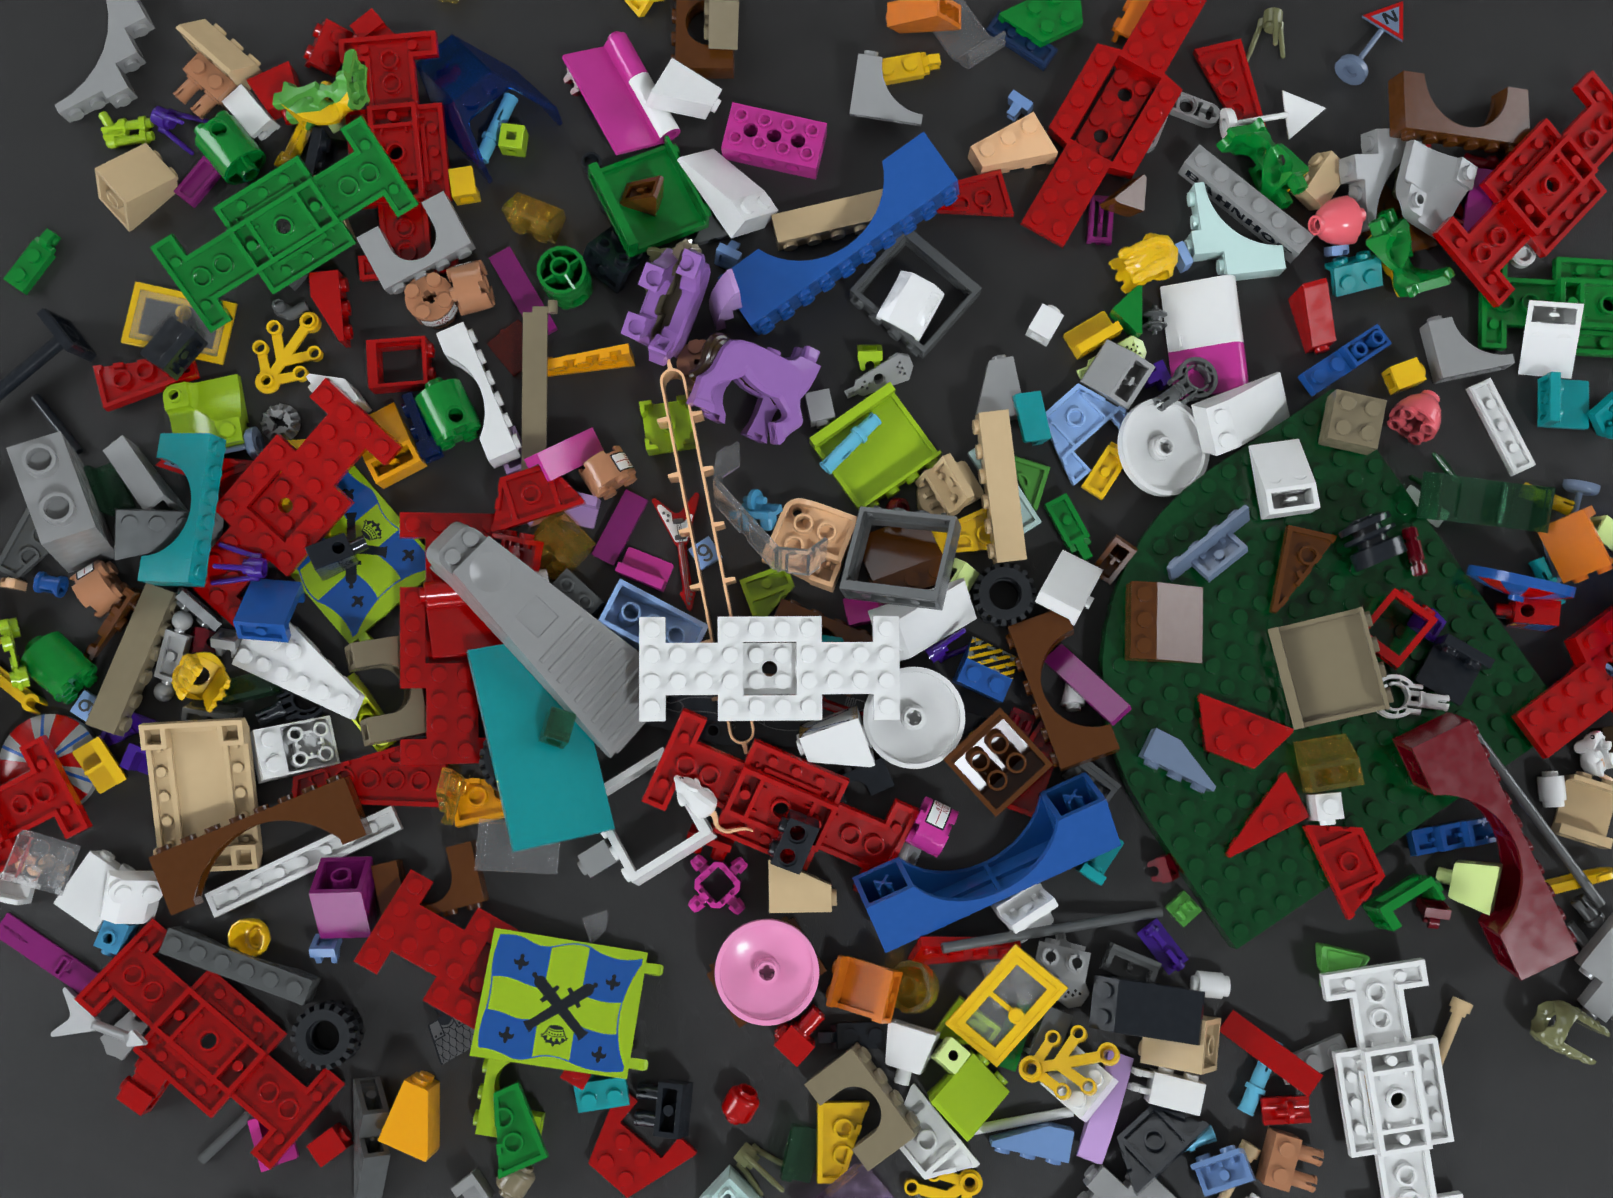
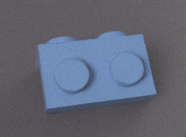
(1223, 1170)

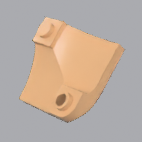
(808, 529)

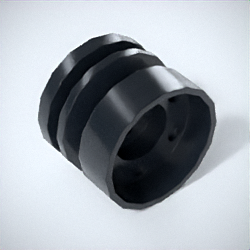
(1372, 540)

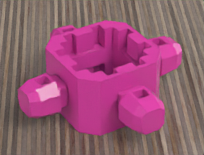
(698, 902)

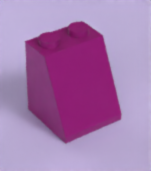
(344, 897)

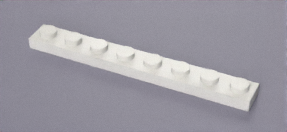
(297, 864)

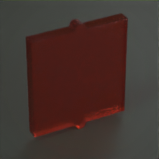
(508, 347)

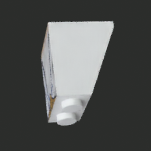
(836, 740)

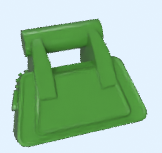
(1336, 958)

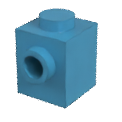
(114, 937)

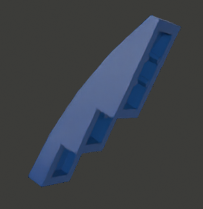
(1450, 836)

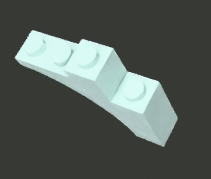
(1216, 240)

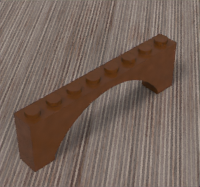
(186, 867)

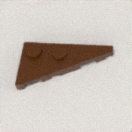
(1298, 555)
(114, 622)

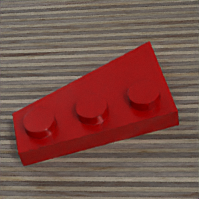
(981, 196)

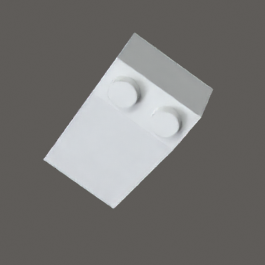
(729, 193)
(1240, 414)
(924, 627)

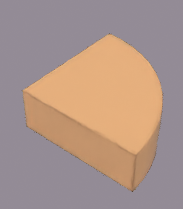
(13, 583)

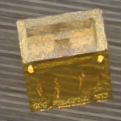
(534, 217)
(564, 544)
(1328, 763)

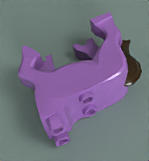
(760, 372)

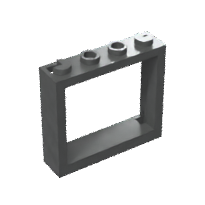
(940, 265)
(891, 594)

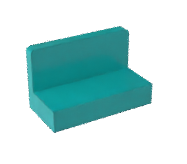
(1032, 417)

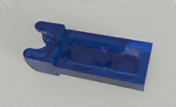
(426, 445)

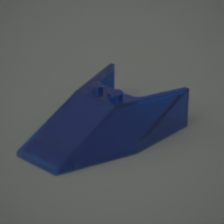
(468, 83)

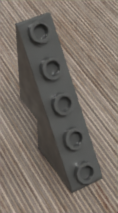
(370, 1155)

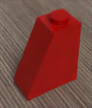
(1313, 316)

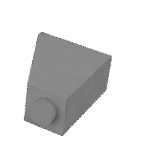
(999, 386)

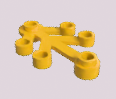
(285, 355)
(1064, 1062)
(953, 1192)

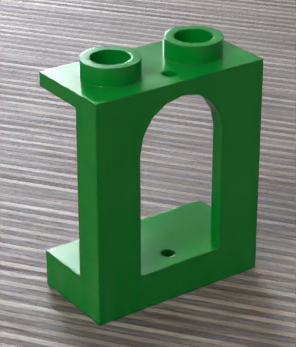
(1381, 907)

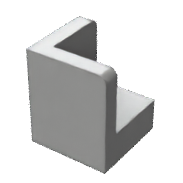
(473, 1186)

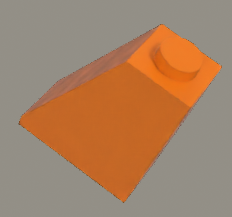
(923, 16)

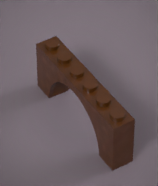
(1418, 118)
(1070, 742)

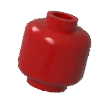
(740, 1104)

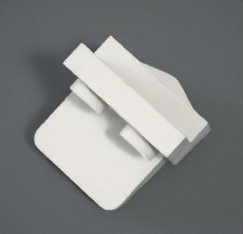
(1026, 909)

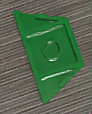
(1044, 19)

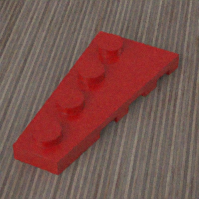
(1230, 77)

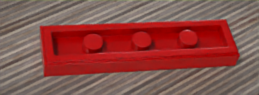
(1271, 1053)

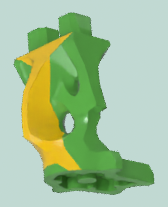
(308, 103)

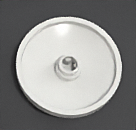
(1161, 448)
(928, 723)

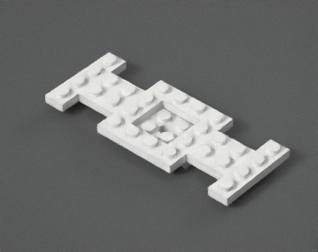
(736, 673)
(1390, 1065)

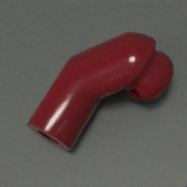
(1489, 163)

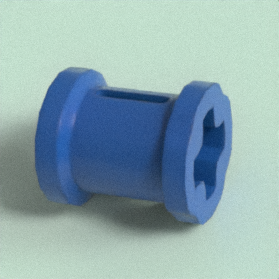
(50, 584)

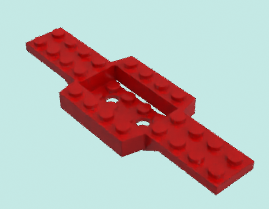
(1085, 161)
(1578, 696)

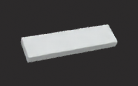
(1500, 427)

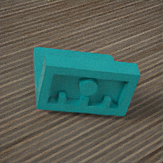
(1562, 402)

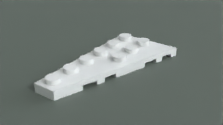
(302, 670)

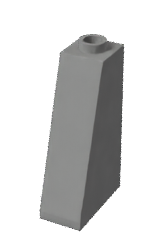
(141, 476)

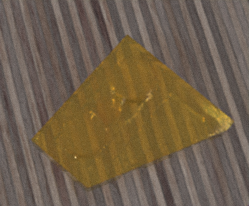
(448, 792)

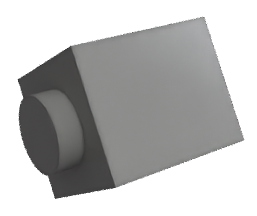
(820, 408)
(596, 859)

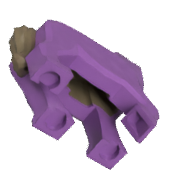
(673, 299)

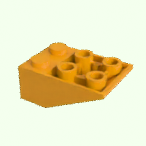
(406, 461)

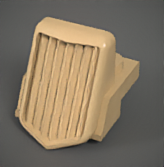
(947, 487)

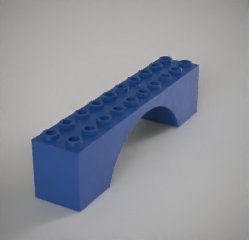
(913, 190)
(1065, 831)

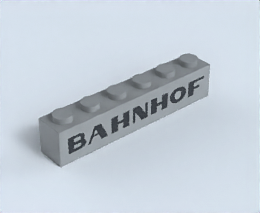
(1245, 203)

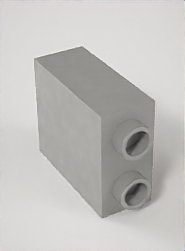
(61, 501)

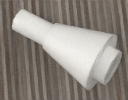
(1071, 700)

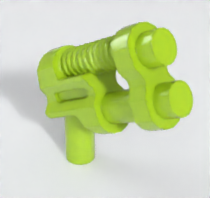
(118, 133)

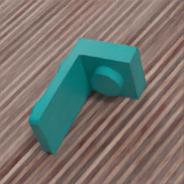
(1096, 867)

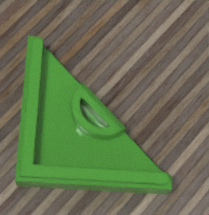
(1031, 479)

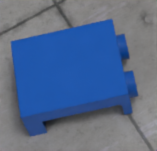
(268, 610)

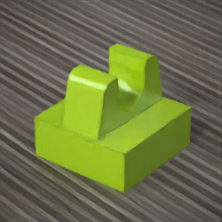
(869, 353)

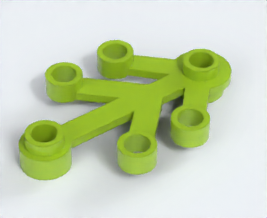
(10, 629)

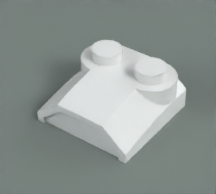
(130, 897)

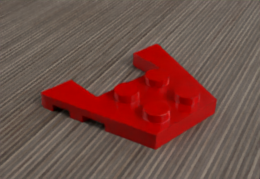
(628, 1159)

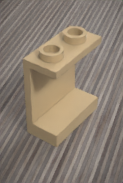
(1585, 811)

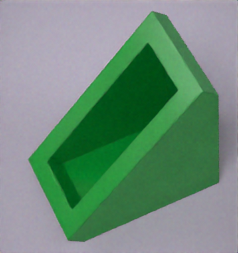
(1129, 312)

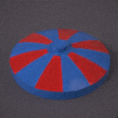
(1520, 586)

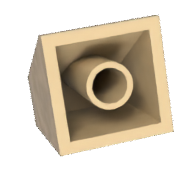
(135, 185)
(799, 892)
(1184, 1056)

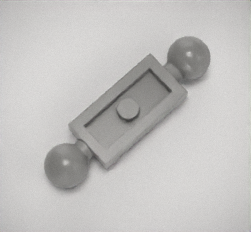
(173, 647)

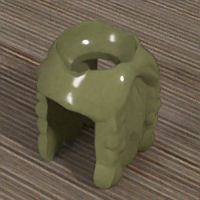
(1555, 1035)

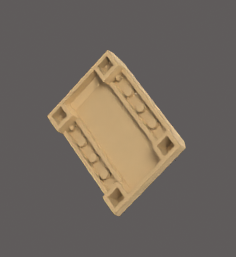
(203, 778)

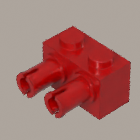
(794, 1037)

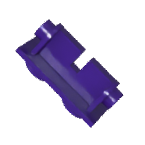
(1162, 946)

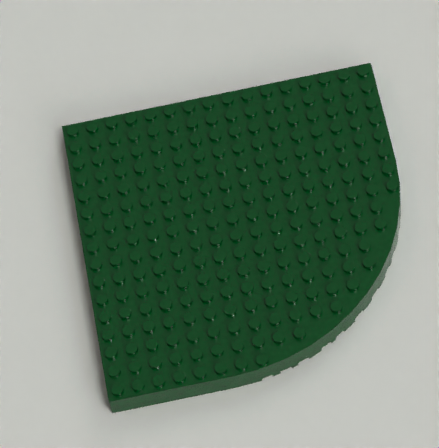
(1240, 669)

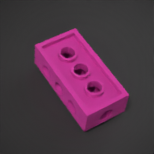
(770, 126)

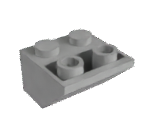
(1117, 374)

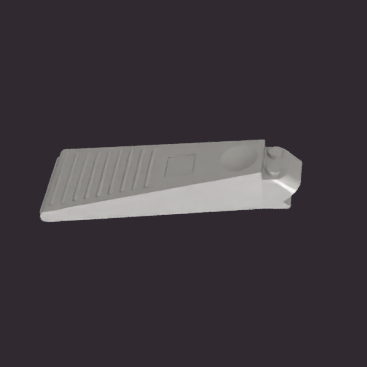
(550, 634)

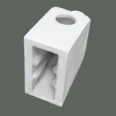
(909, 1049)

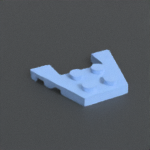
(1074, 421)

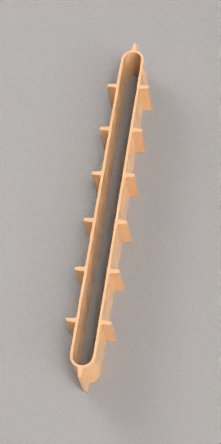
(706, 471)

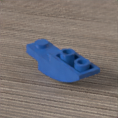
(1344, 360)

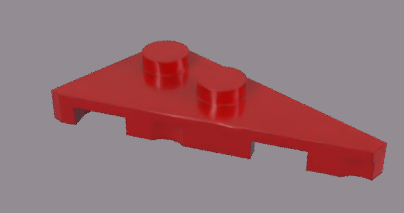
(1276, 812)

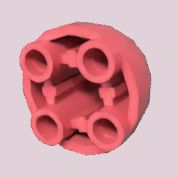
(1338, 221)
(1417, 417)

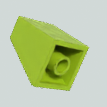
(969, 1095)

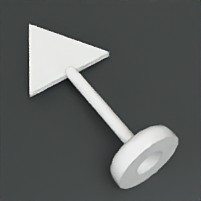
(1296, 112)

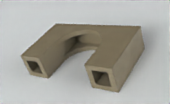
(410, 718)
(856, 1069)

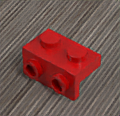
(325, 50)
(522, 546)

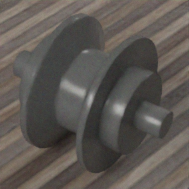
(1154, 320)

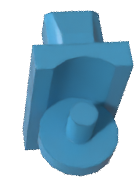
(758, 508)

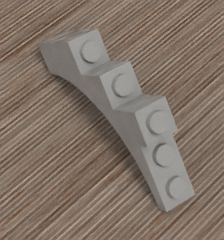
(120, 55)

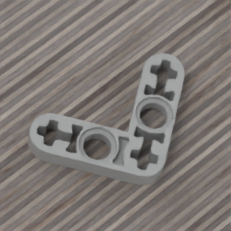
(1189, 116)

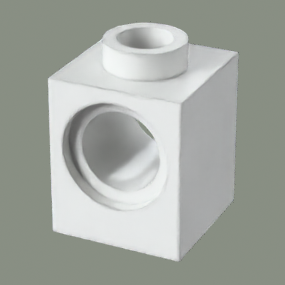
(1044, 324)

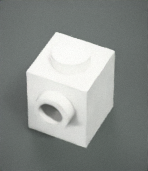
(1325, 807)

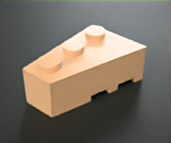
(1014, 147)

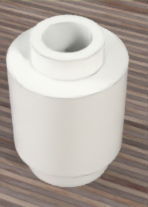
(1551, 789)
(1212, 983)

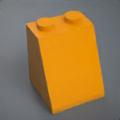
(415, 1117)

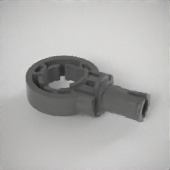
(1185, 387)

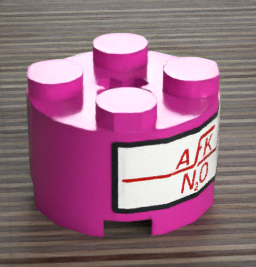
(932, 826)

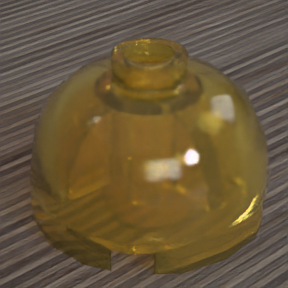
(917, 988)

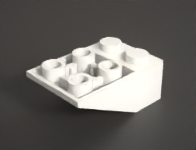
(1550, 338)
(1283, 479)
(293, 748)

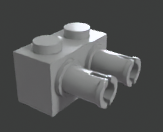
(1063, 961)

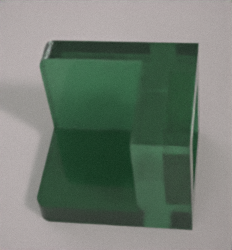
(557, 727)

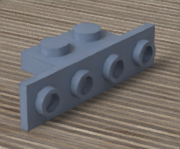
(1215, 550)

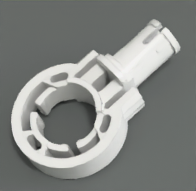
(1422, 699)

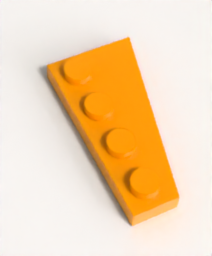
(595, 360)

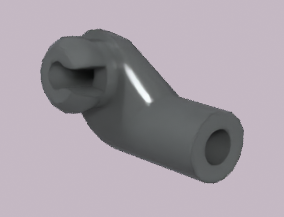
(289, 312)

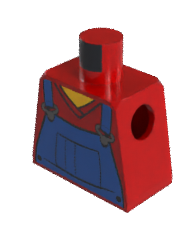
(1538, 614)

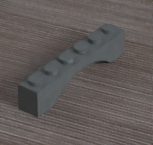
(215, 957)

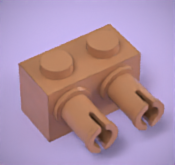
(205, 77)
(1279, 1161)

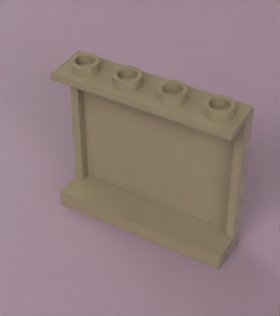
(1330, 668)

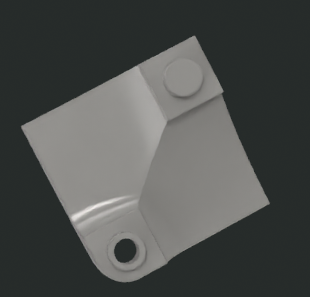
(1431, 185)

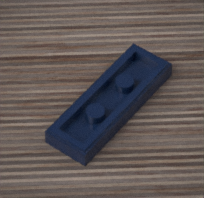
(1022, 45)

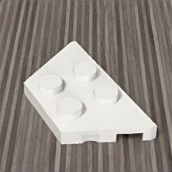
(936, 1146)

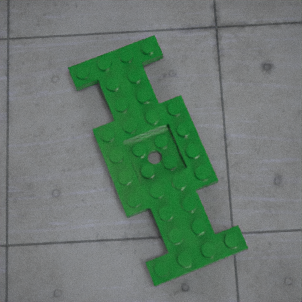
(310, 205)
(1572, 282)

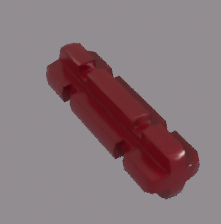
(1415, 551)

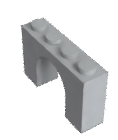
(450, 244)

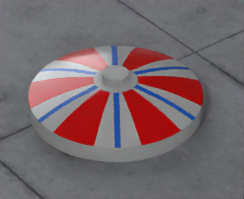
(64, 735)

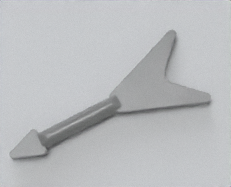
(82, 1022)

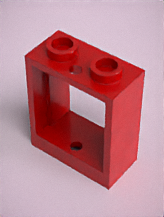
(375, 363)
(1424, 612)

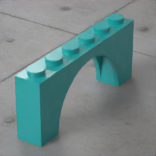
(188, 555)

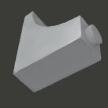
(871, 96)
(1453, 356)

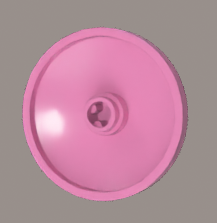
(766, 972)

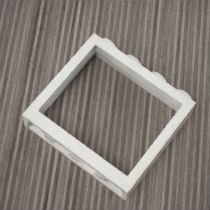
(670, 857)

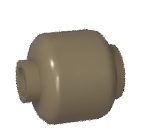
(517, 1183)

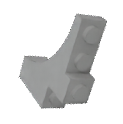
(1370, 170)
(1597, 962)
(1105, 1184)

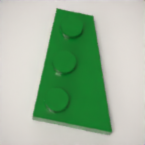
(517, 1132)

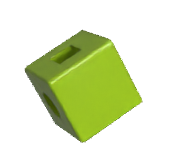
(513, 143)

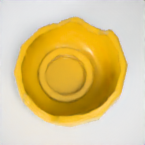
(249, 936)

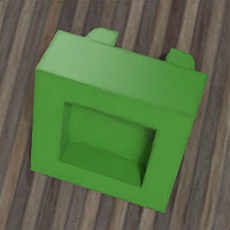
(1183, 908)

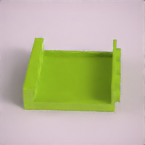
(889, 456)

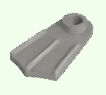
(117, 1047)

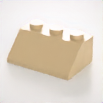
(220, 51)

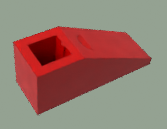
(329, 294)

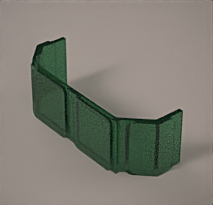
(1485, 502)

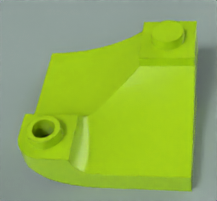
(209, 407)

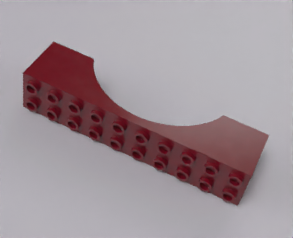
(1526, 923)

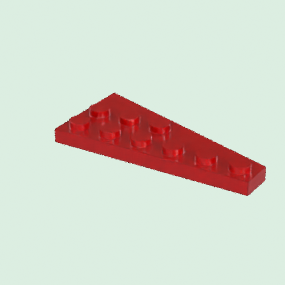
(381, 779)

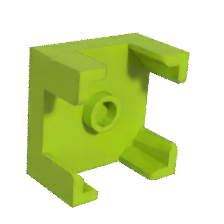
(659, 440)

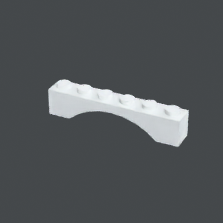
(496, 435)

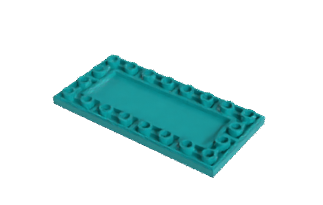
(542, 788)

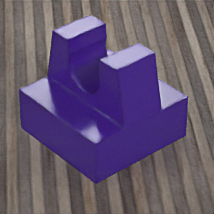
(1158, 377)

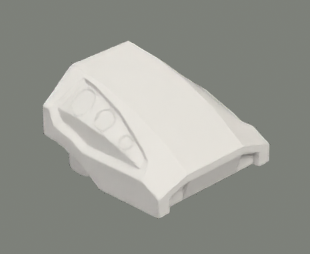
(911, 304)

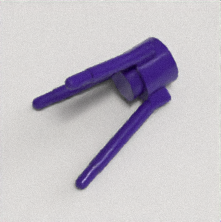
(167, 119)
(254, 566)
(937, 650)

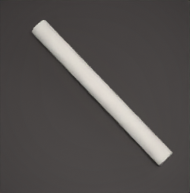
(1024, 1120)

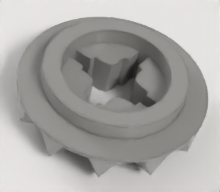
(290, 418)

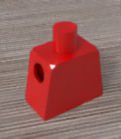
(270, 82)

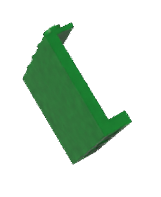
(680, 209)

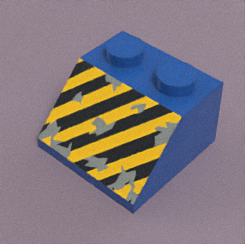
(985, 670)

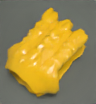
(1145, 261)
(190, 668)

